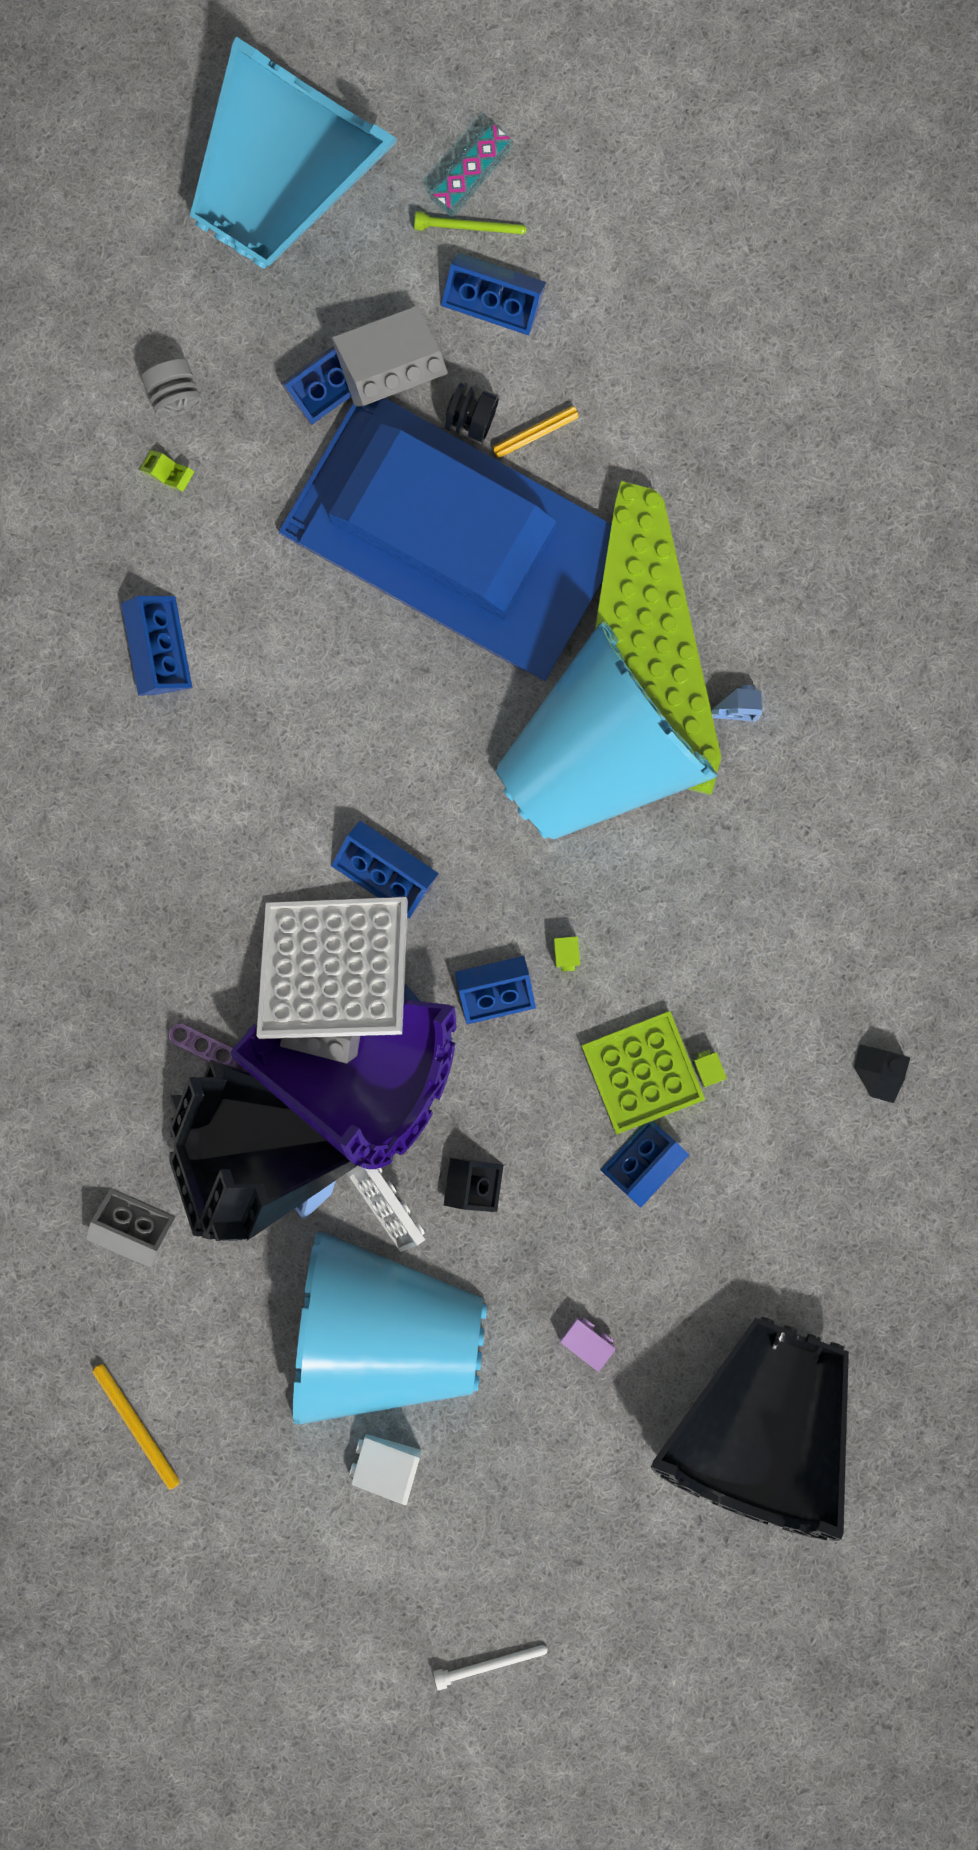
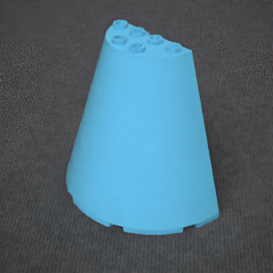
(277, 157)
(596, 747)
(380, 1335)

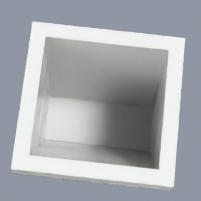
(385, 1468)

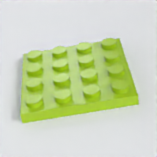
(643, 1072)

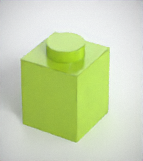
(566, 953)
(709, 1068)

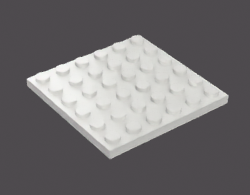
(333, 968)

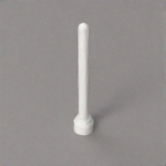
(444, 1678)

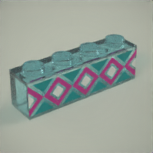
(471, 170)

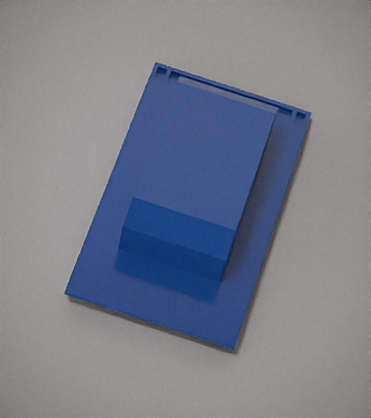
(452, 534)

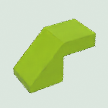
(166, 471)

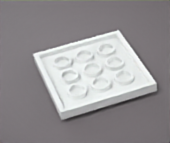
(386, 1207)

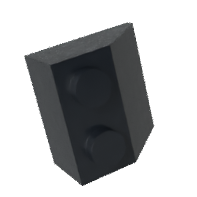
(473, 1185)

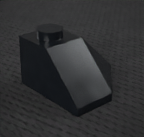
(881, 1072)

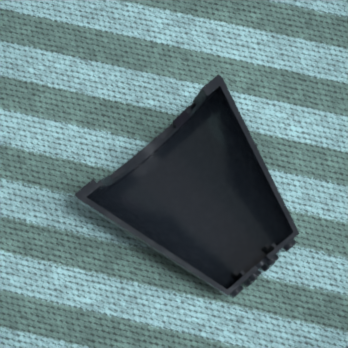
(769, 1433)

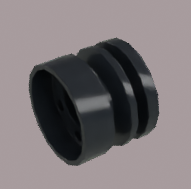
(471, 411)

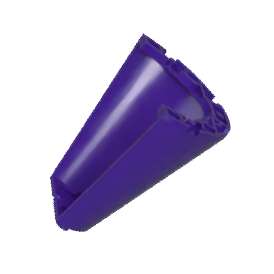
(373, 1101)

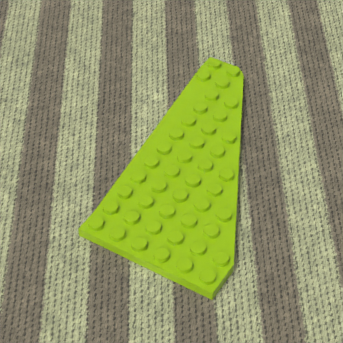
(651, 618)

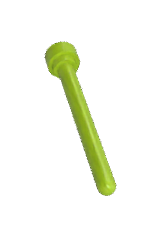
(423, 221)

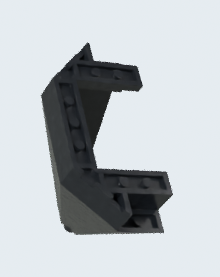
(244, 1155)

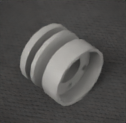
(171, 388)

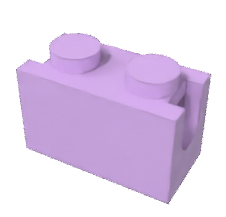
(587, 1343)

